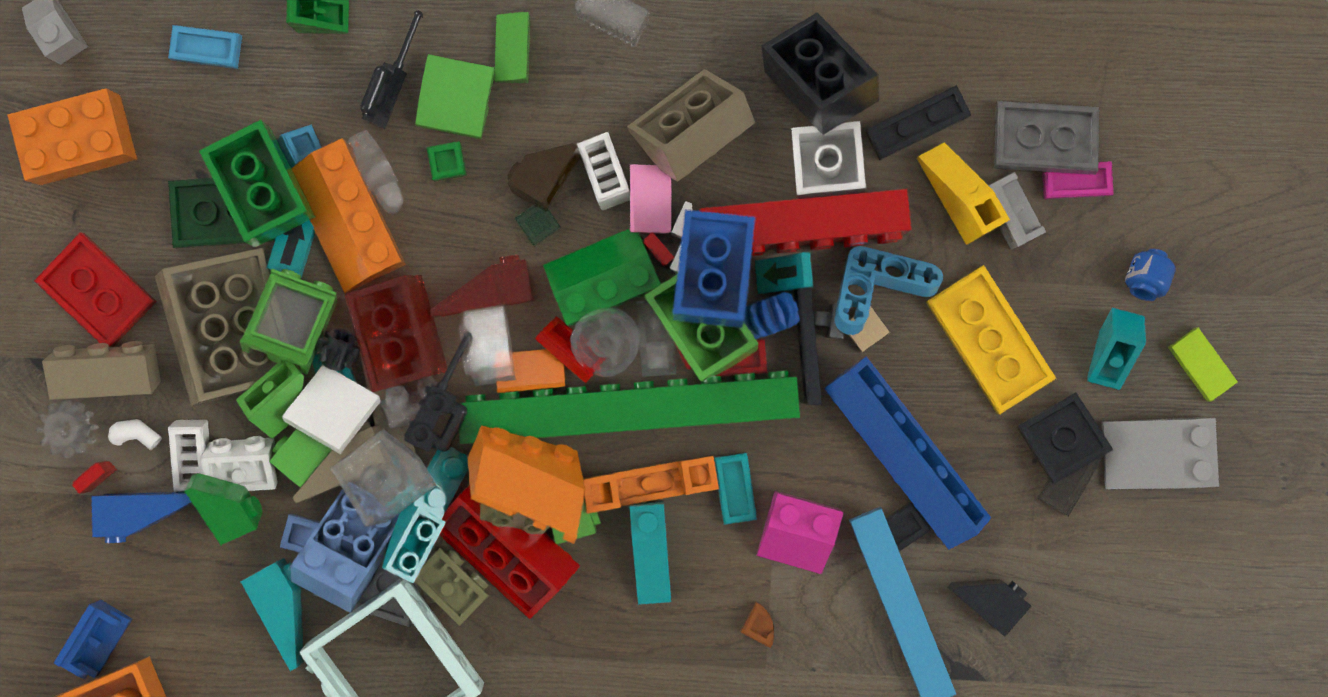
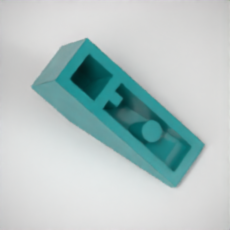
(650, 552)
(279, 608)

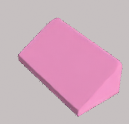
(649, 200)

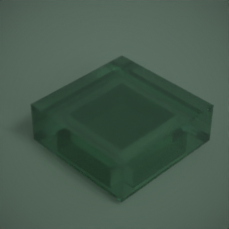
(537, 224)

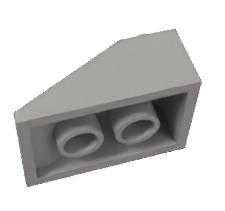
(1161, 453)

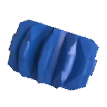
(771, 315)

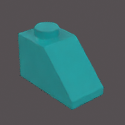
(1117, 348)

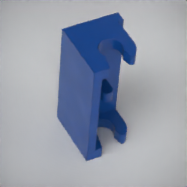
(93, 640)

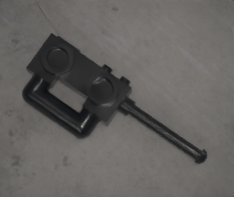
(387, 83)
(435, 402)

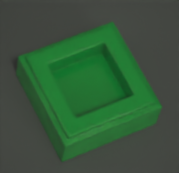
(446, 161)

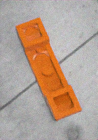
(650, 483)

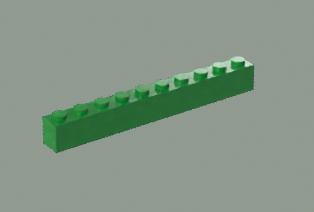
(634, 408)

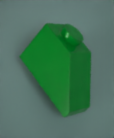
(224, 506)

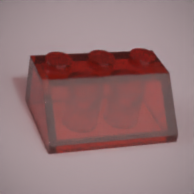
(396, 332)

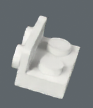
(241, 462)

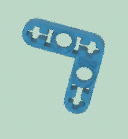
(867, 277)

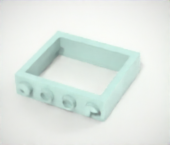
(423, 618)

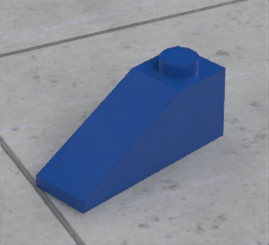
(129, 513)

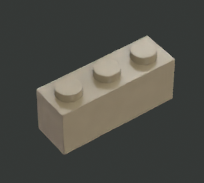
(101, 370)

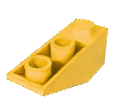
(963, 193)

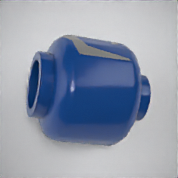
(1150, 274)

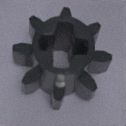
(337, 349)

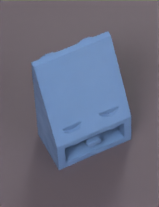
(341, 555)

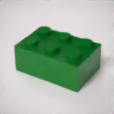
(257, 183)

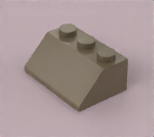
(692, 124)

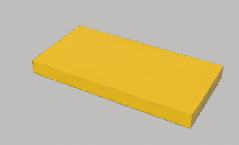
(990, 340)

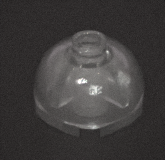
(606, 341)

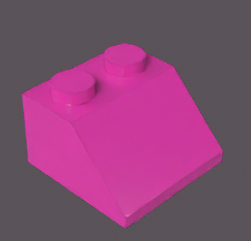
(799, 532)

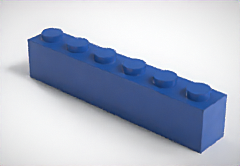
(908, 453)

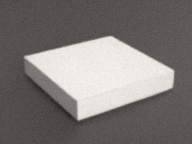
(331, 409)

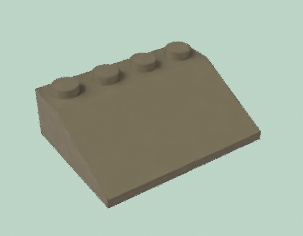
(207, 316)

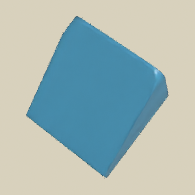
(298, 144)

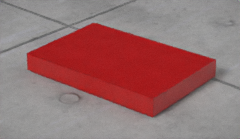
(95, 290)

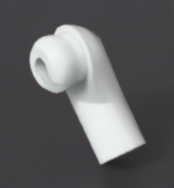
(133, 429)

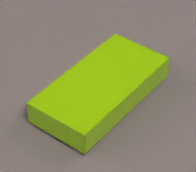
(1202, 364)

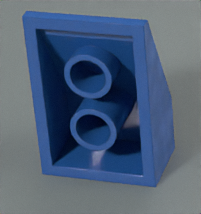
(713, 268)

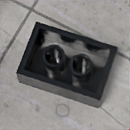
(820, 73)

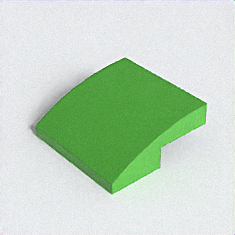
(454, 96)

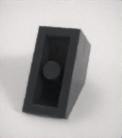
(994, 601)

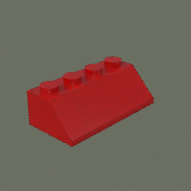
(518, 564)

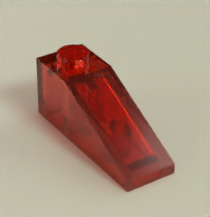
(495, 286)

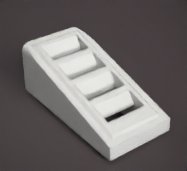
(612, 197)
(177, 442)

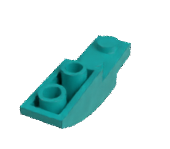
(422, 520)

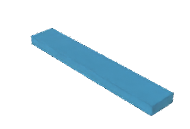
(901, 604)

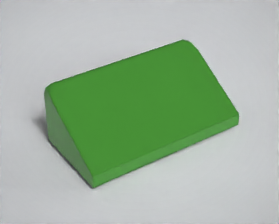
(512, 47)

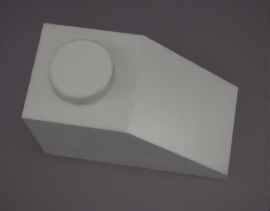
(53, 30)

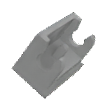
(1023, 222)

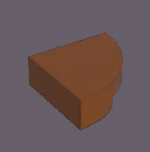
(759, 625)

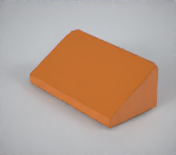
(534, 371)

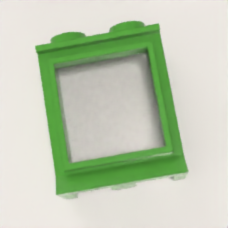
(290, 319)

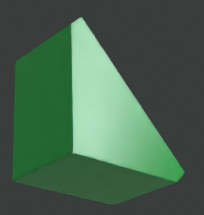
(318, 16)

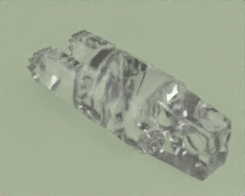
(376, 171)

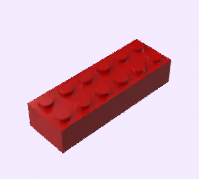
(825, 221)

